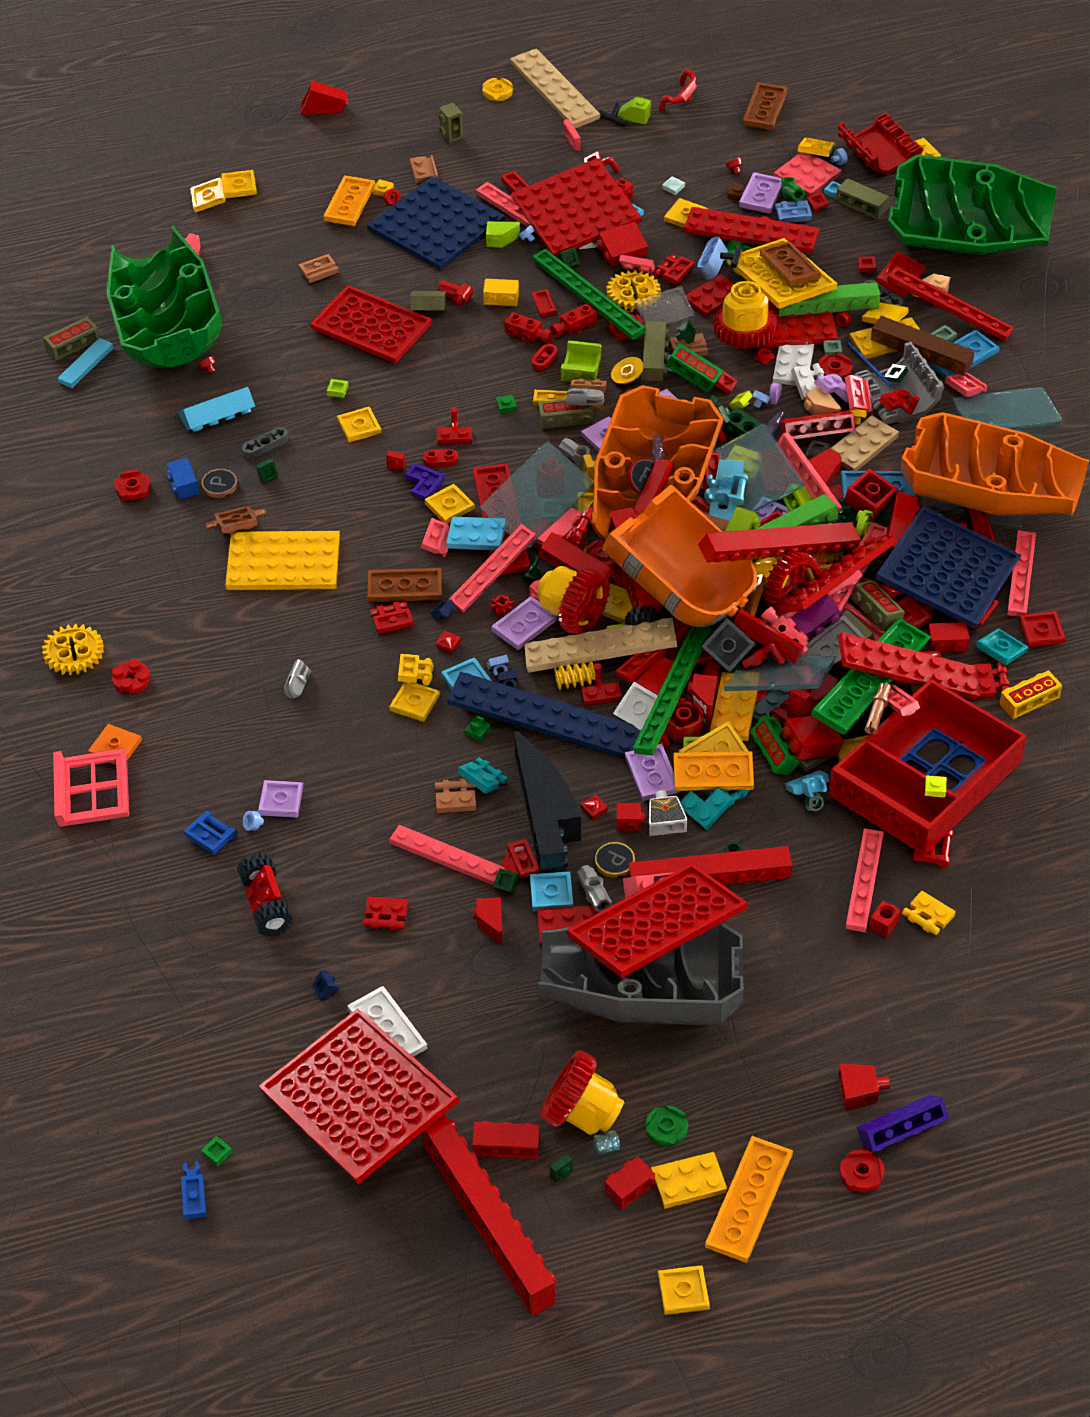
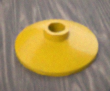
(627, 370)

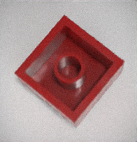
(870, 493)

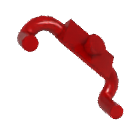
(684, 95)

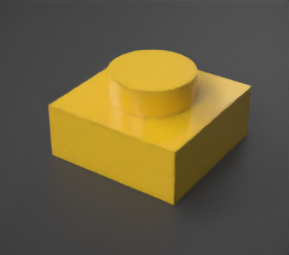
(381, 186)

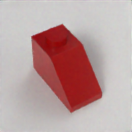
(489, 917)

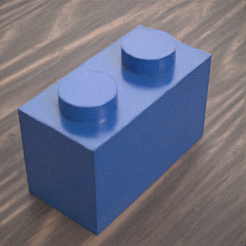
(182, 478)

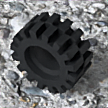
(641, 615)

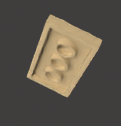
(864, 443)

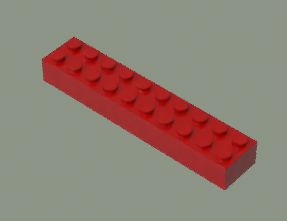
(490, 1215)

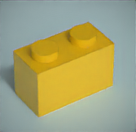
(501, 292)

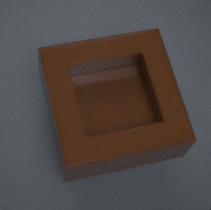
(736, 191)

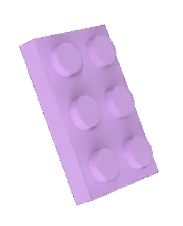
(761, 193)
(524, 623)
(651, 773)

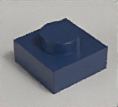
(443, 609)

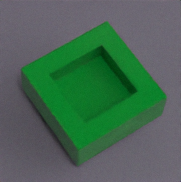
(506, 404)
(216, 1151)

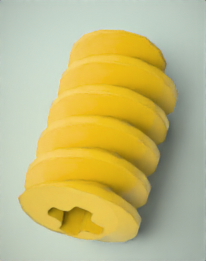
(574, 675)

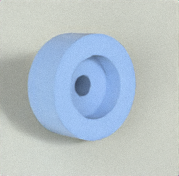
(839, 157)
(527, 234)
(760, 398)
(252, 820)

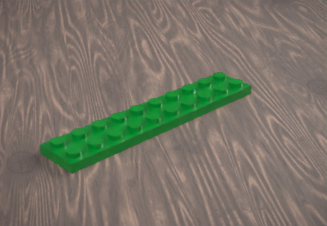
(856, 690)

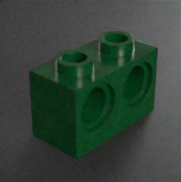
(740, 423)

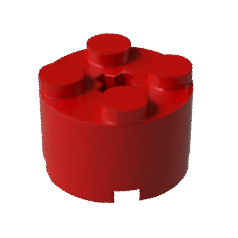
(685, 721)

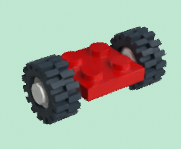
(264, 895)

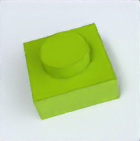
(337, 388)

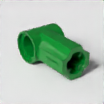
(791, 189)

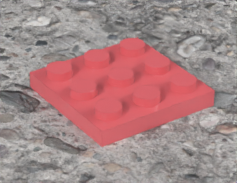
(810, 172)

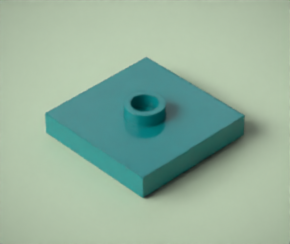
(1002, 646)

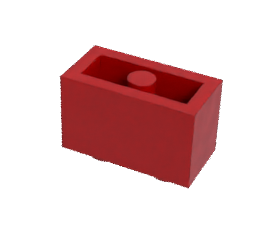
(948, 637)
(629, 1182)

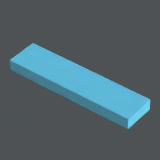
(85, 363)

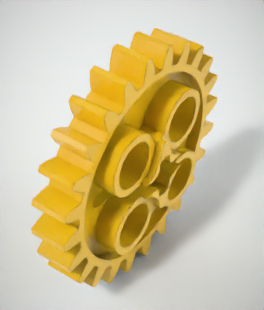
(622, 292)
(87, 646)

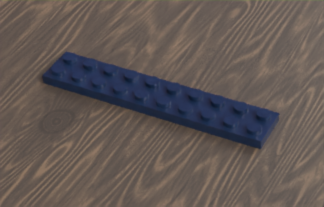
(543, 715)

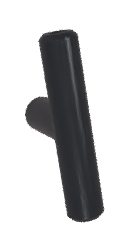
(613, 116)
(732, 256)

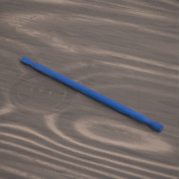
(869, 364)

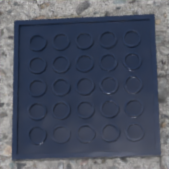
(435, 222)
(948, 567)

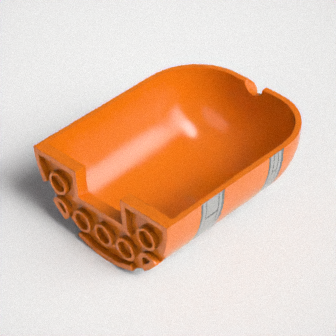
(665, 560)

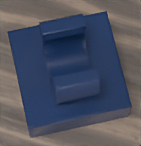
(508, 677)
(325, 985)

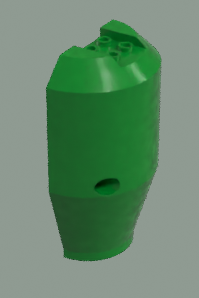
(969, 206)
(163, 305)

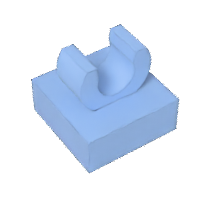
(498, 662)

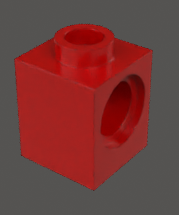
(884, 919)

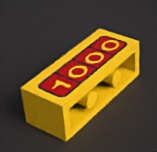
(1030, 694)

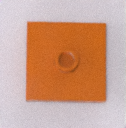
(114, 739)

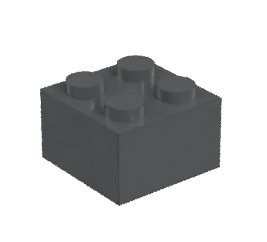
(729, 645)

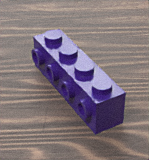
(902, 1123)

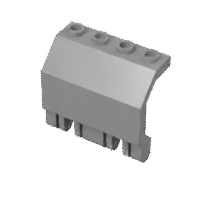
(918, 381)

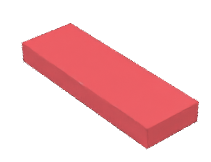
(561, 526)

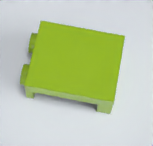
(581, 361)

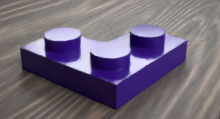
(427, 481)

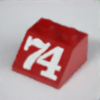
(704, 693)

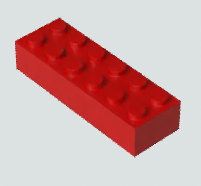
(637, 595)

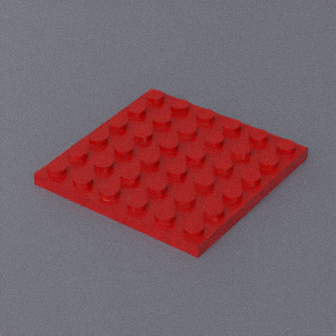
(575, 206)

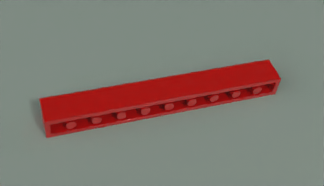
(778, 542)

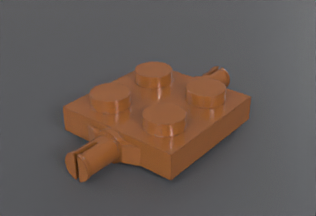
(236, 519)

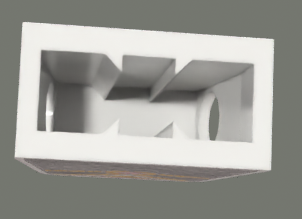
(666, 815)

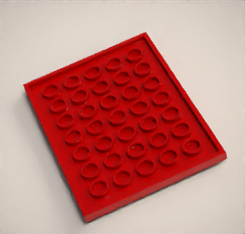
(358, 1095)

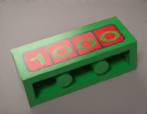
(694, 368)
(774, 747)

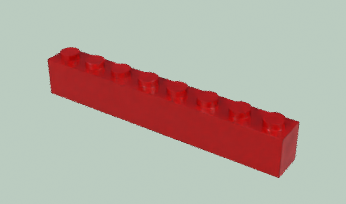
(726, 867)

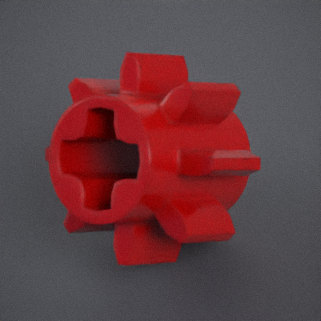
(502, 606)

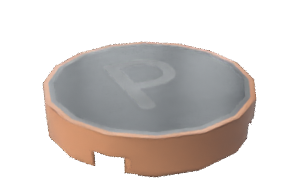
(219, 483)

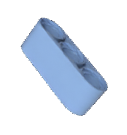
(710, 260)

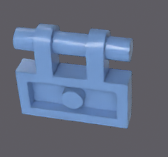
(793, 211)

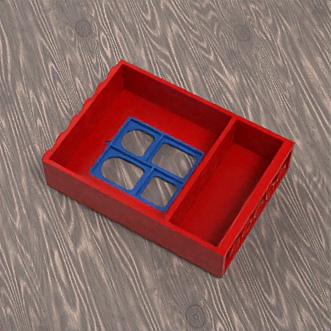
(892, 793)

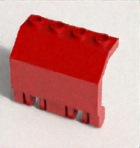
(881, 145)

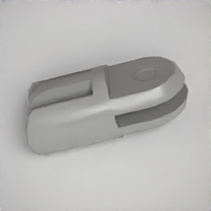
(584, 397)
(296, 679)

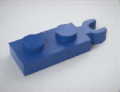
(193, 1193)

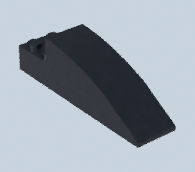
(549, 806)

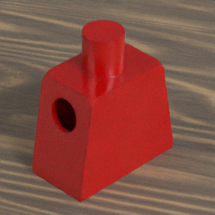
(860, 1085)

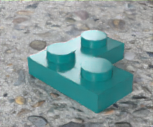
(706, 812)

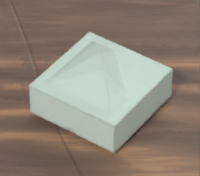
(673, 185)

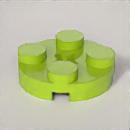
(863, 522)

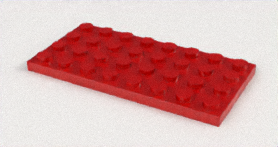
(656, 920)

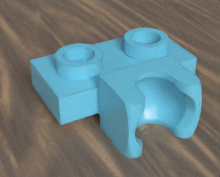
(808, 784)

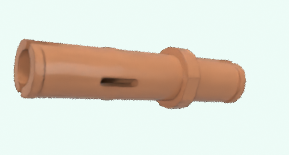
(879, 702)

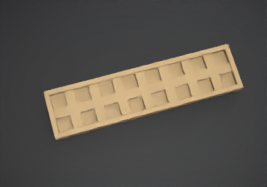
(554, 88)
(600, 645)

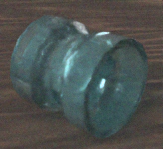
(606, 1143)

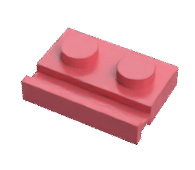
(638, 264)
(966, 384)
(858, 393)
(436, 537)

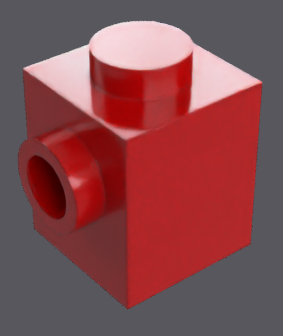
(629, 817)

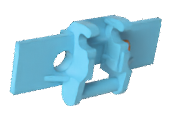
(728, 476)

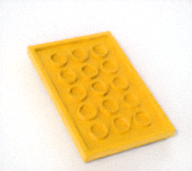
(757, 270)
(283, 560)

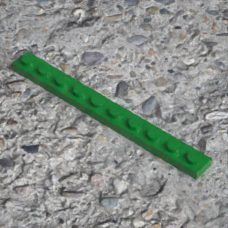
(589, 294)
(671, 691)

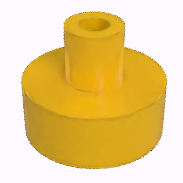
(858, 415)

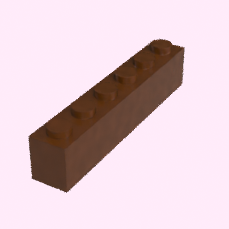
(932, 348)

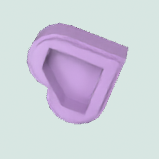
(775, 392)

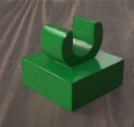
(477, 728)

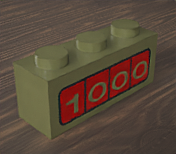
(71, 338)
(560, 414)
(876, 604)

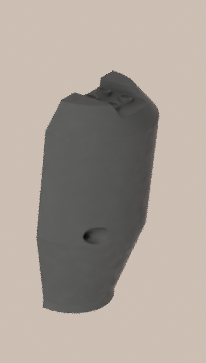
(686, 986)

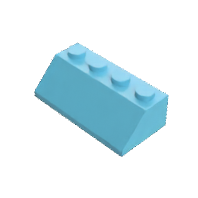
(217, 408)

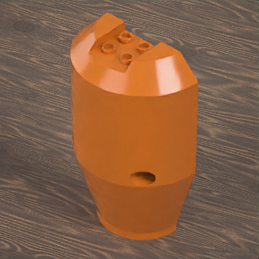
(688, 442)
(991, 468)

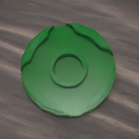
(666, 1125)

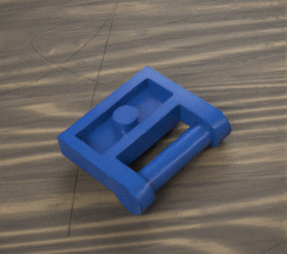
(208, 837)

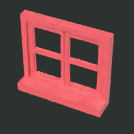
(63, 791)

